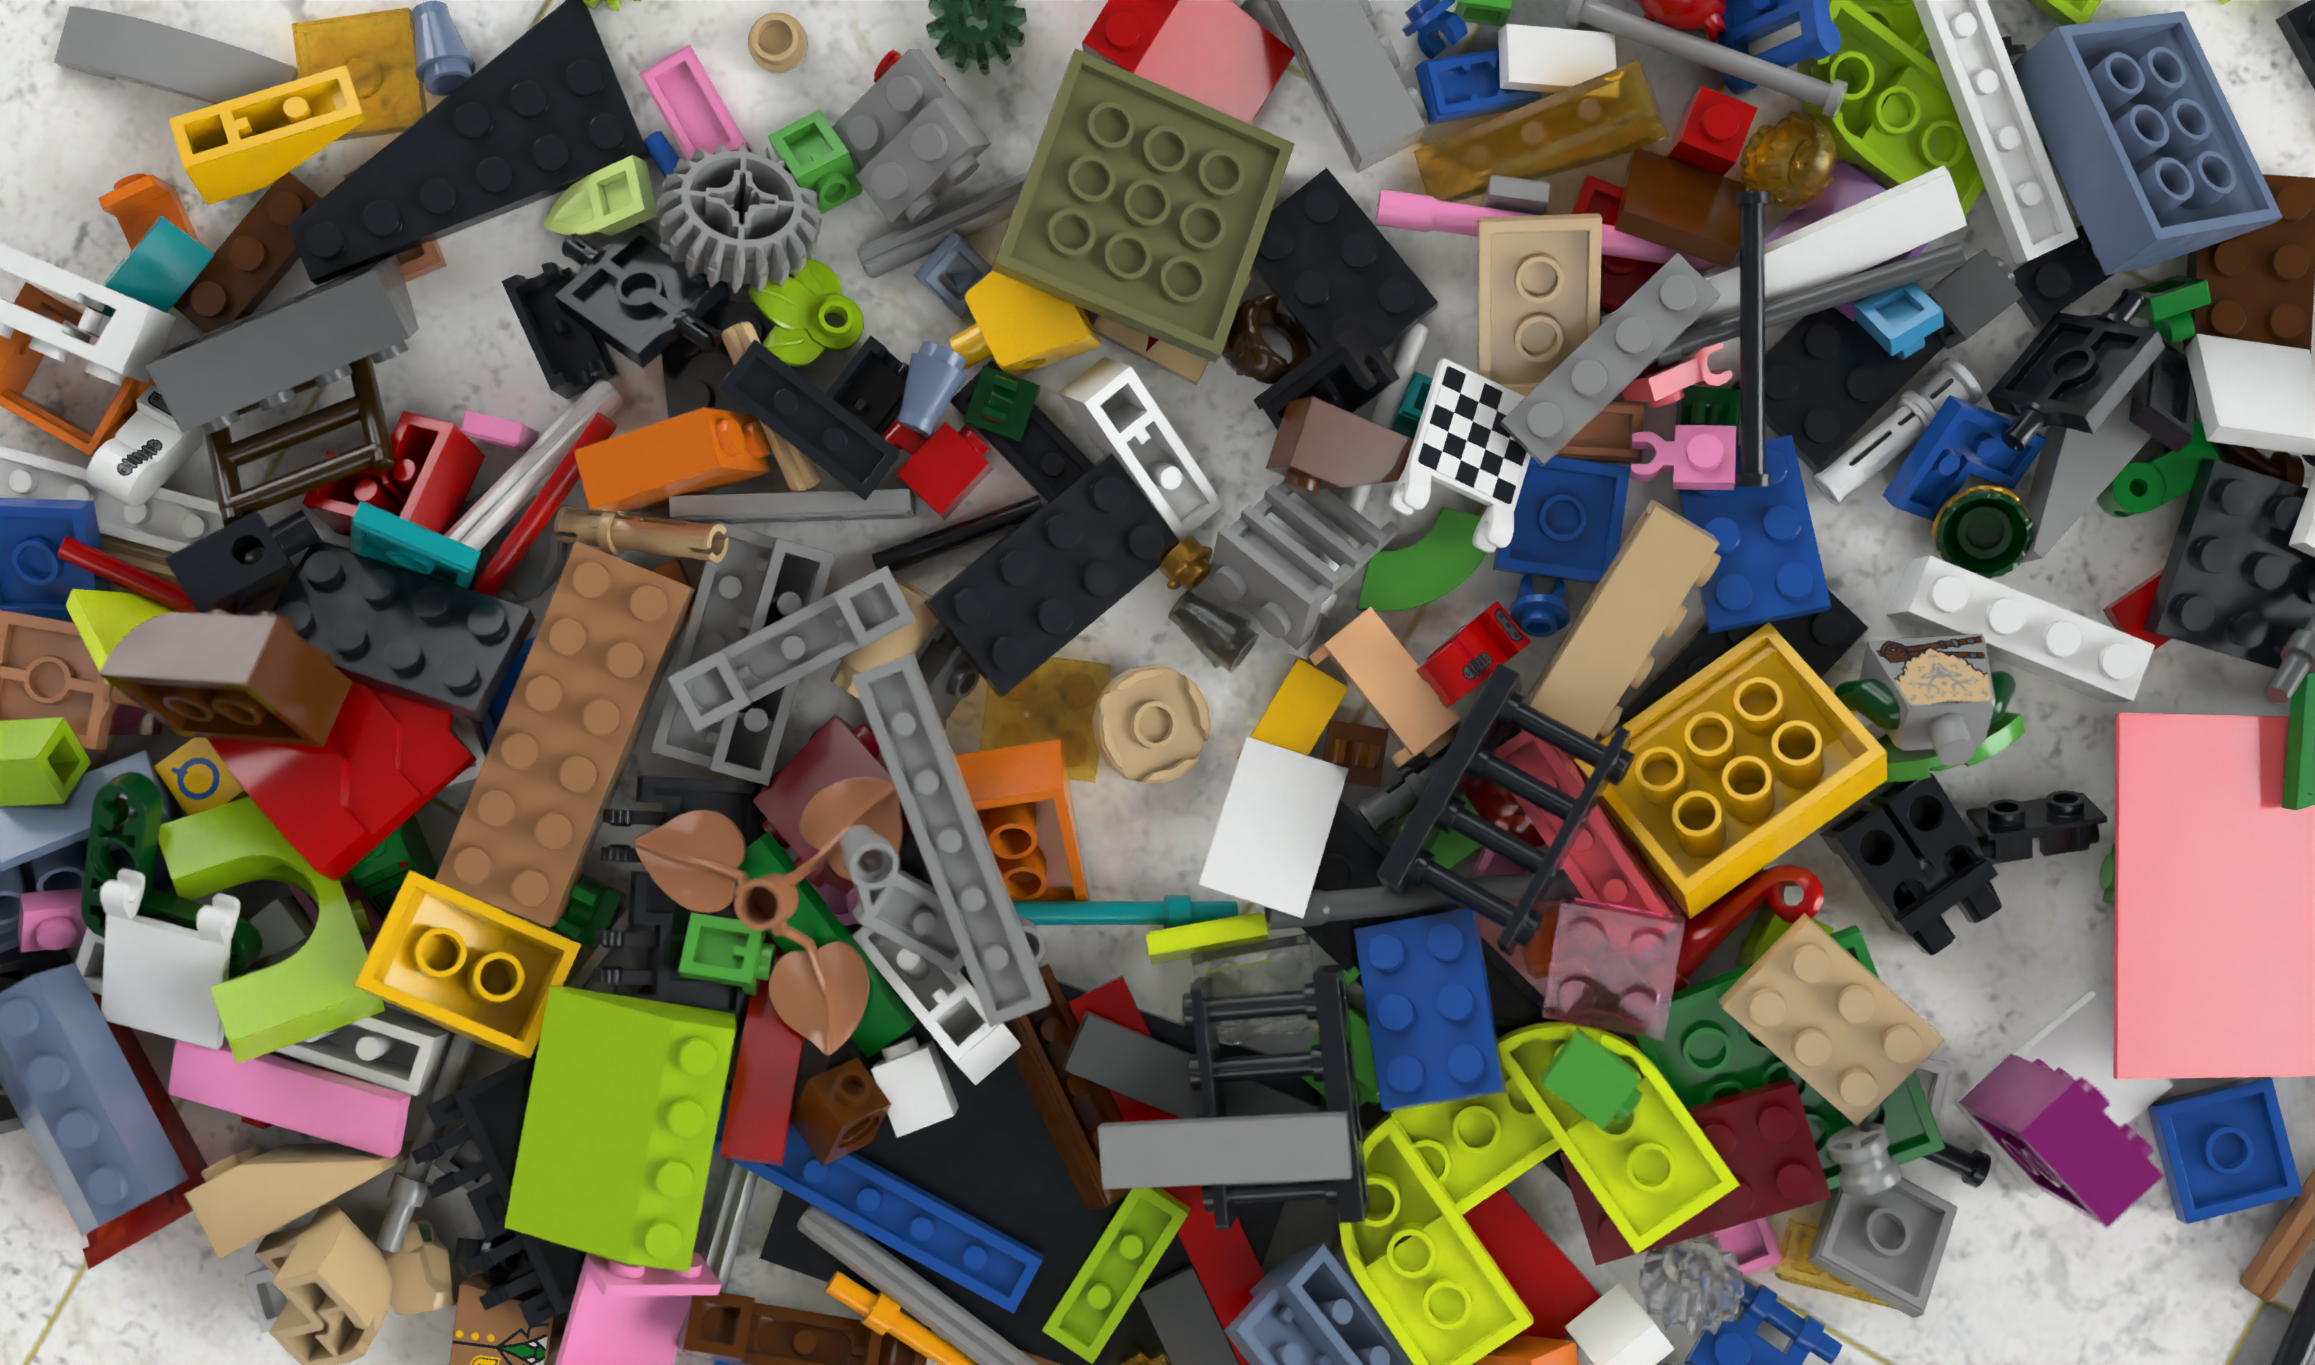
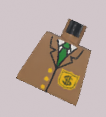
(501, 1332)

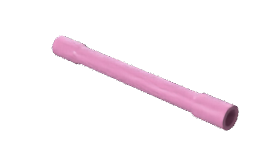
(1429, 214)

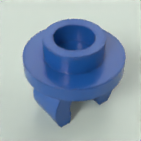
(1428, 19)
(1540, 613)

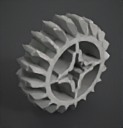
(702, 218)

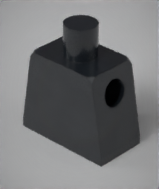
(215, 567)

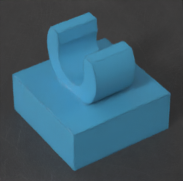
(1900, 318)

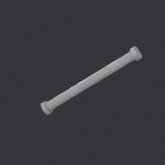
(1709, 54)

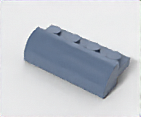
(1312, 1316)

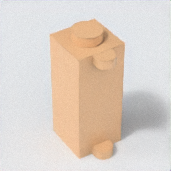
(1390, 686)

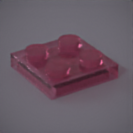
(1613, 967)

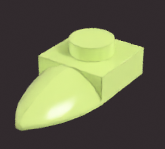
(605, 201)

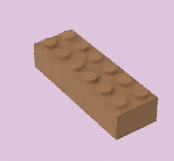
(566, 735)

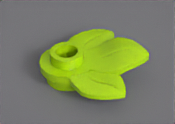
(800, 311)

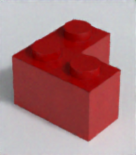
(425, 487)

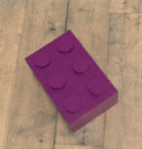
(2063, 1137)

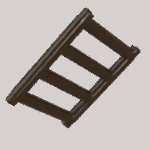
(375, 454)

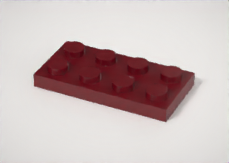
(1764, 1145)

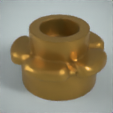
(1187, 565)

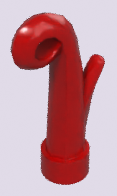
(1716, 922)

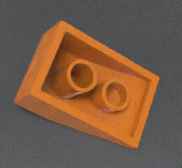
(1028, 819)

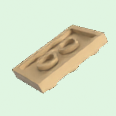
(1535, 294)
(1830, 1020)

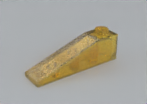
(1547, 136)

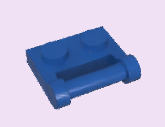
(1755, 19)

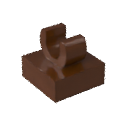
(1358, 749)

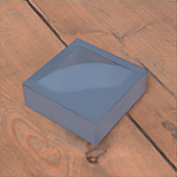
(952, 272)

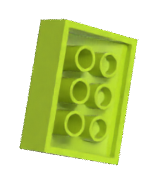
(621, 1126)

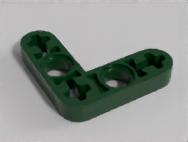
(140, 839)

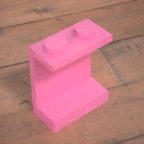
(630, 1312)

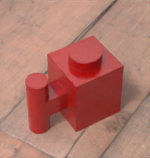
(941, 467)

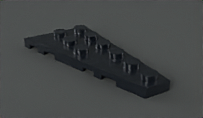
(496, 143)

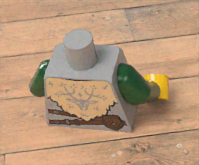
(1930, 693)

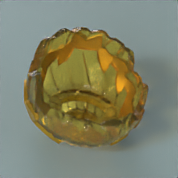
(1790, 160)

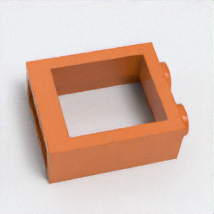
(20, 363)

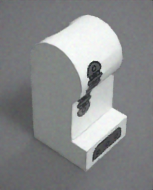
(143, 452)

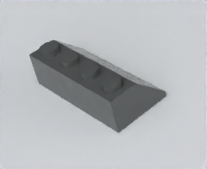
(286, 346)

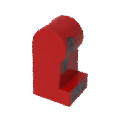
(1472, 654)

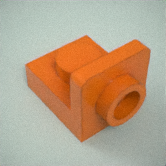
(139, 203)

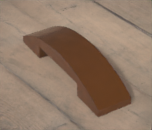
(753, 1333)

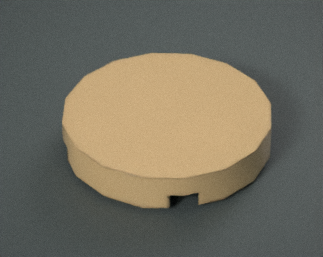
(1151, 724)

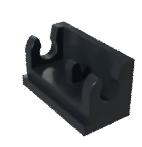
(564, 349)
(1341, 372)
(872, 386)

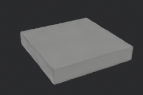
(1885, 1242)

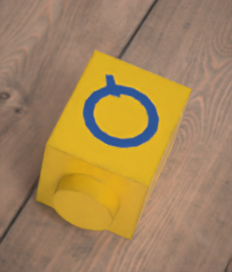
(199, 777)

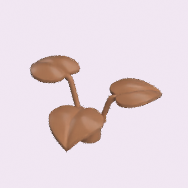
(697, 866)

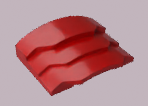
(361, 786)

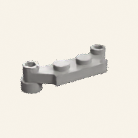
(903, 905)

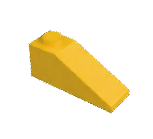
(265, 133)

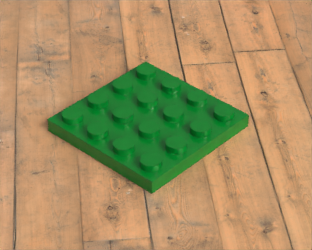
(1714, 1057)

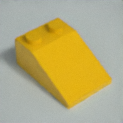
(466, 966)

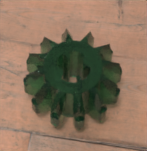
(970, 42)

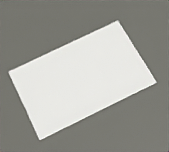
(1273, 827)

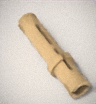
(653, 535)

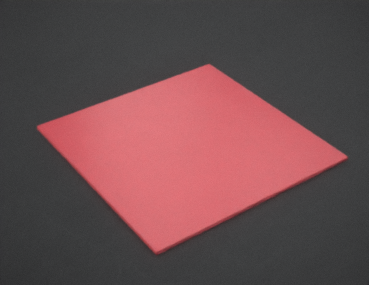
(2211, 901)

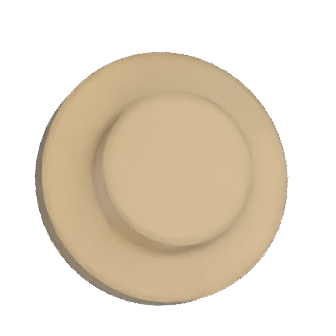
(777, 42)

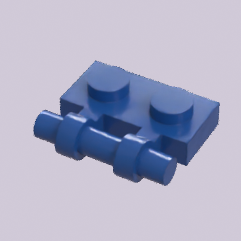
(1739, 1345)

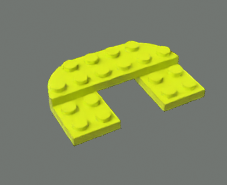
(1445, 1158)

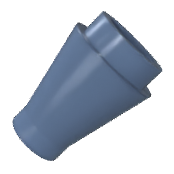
(440, 52)
(930, 385)

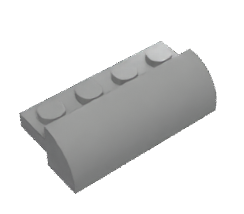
(736, 597)

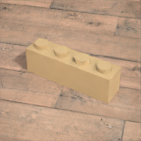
(1624, 620)

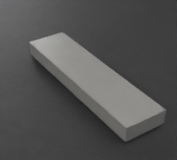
(793, 506)
(1225, 1150)

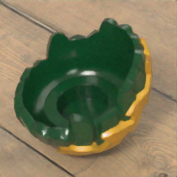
(1983, 530)

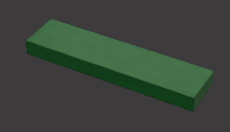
(885, 1013)

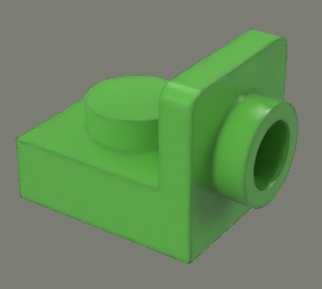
(817, 160)
(726, 953)

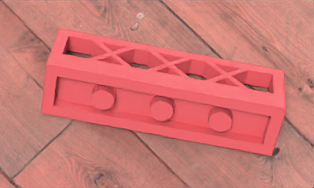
(1602, 859)

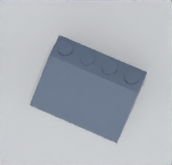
(2143, 139)

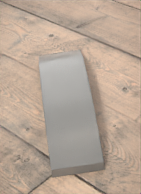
(164, 57)
(791, 648)

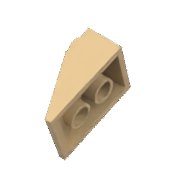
(264, 1191)

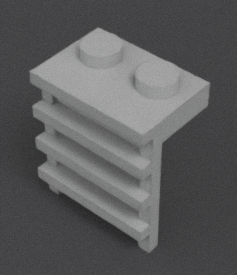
(1276, 574)

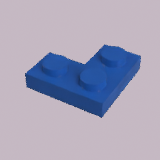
(1954, 445)

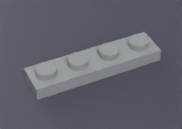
(1610, 359)

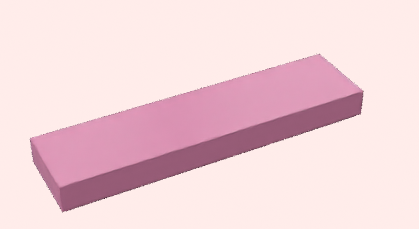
(292, 1097)

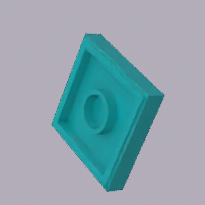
(411, 546)

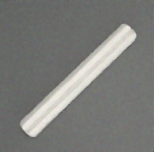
(533, 468)

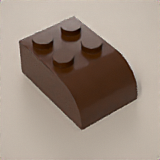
(229, 677)

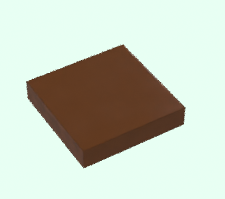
(1680, 207)

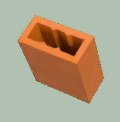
(673, 458)

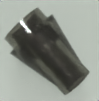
(1216, 632)

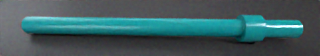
(1172, 912)

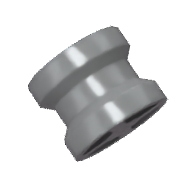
(1864, 1159)

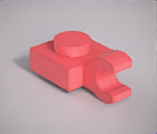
(1666, 384)

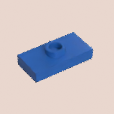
(1467, 87)

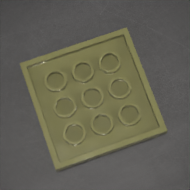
(1143, 206)

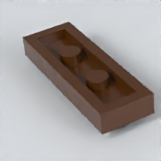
(249, 259)

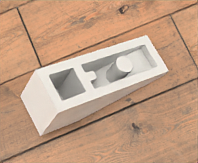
(1129, 424)
(943, 1005)

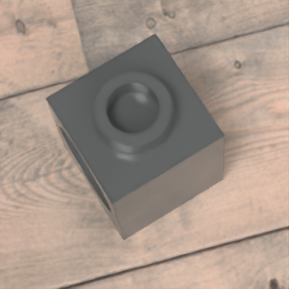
(1973, 296)

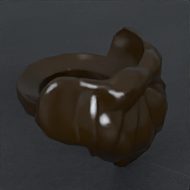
(1246, 348)

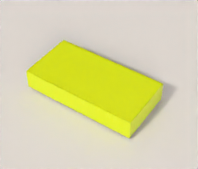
(1182, 941)

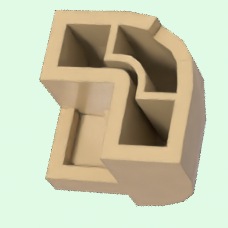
(333, 1287)

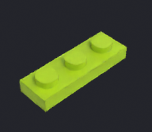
(1116, 1270)

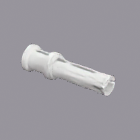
(1897, 432)

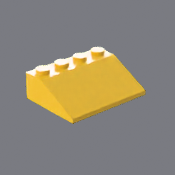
(1738, 769)

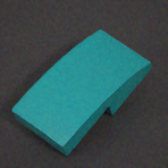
(159, 267)

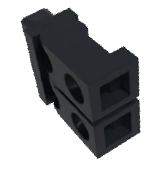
(1916, 861)

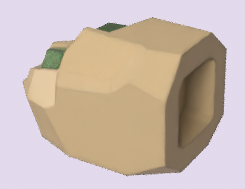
(422, 1271)

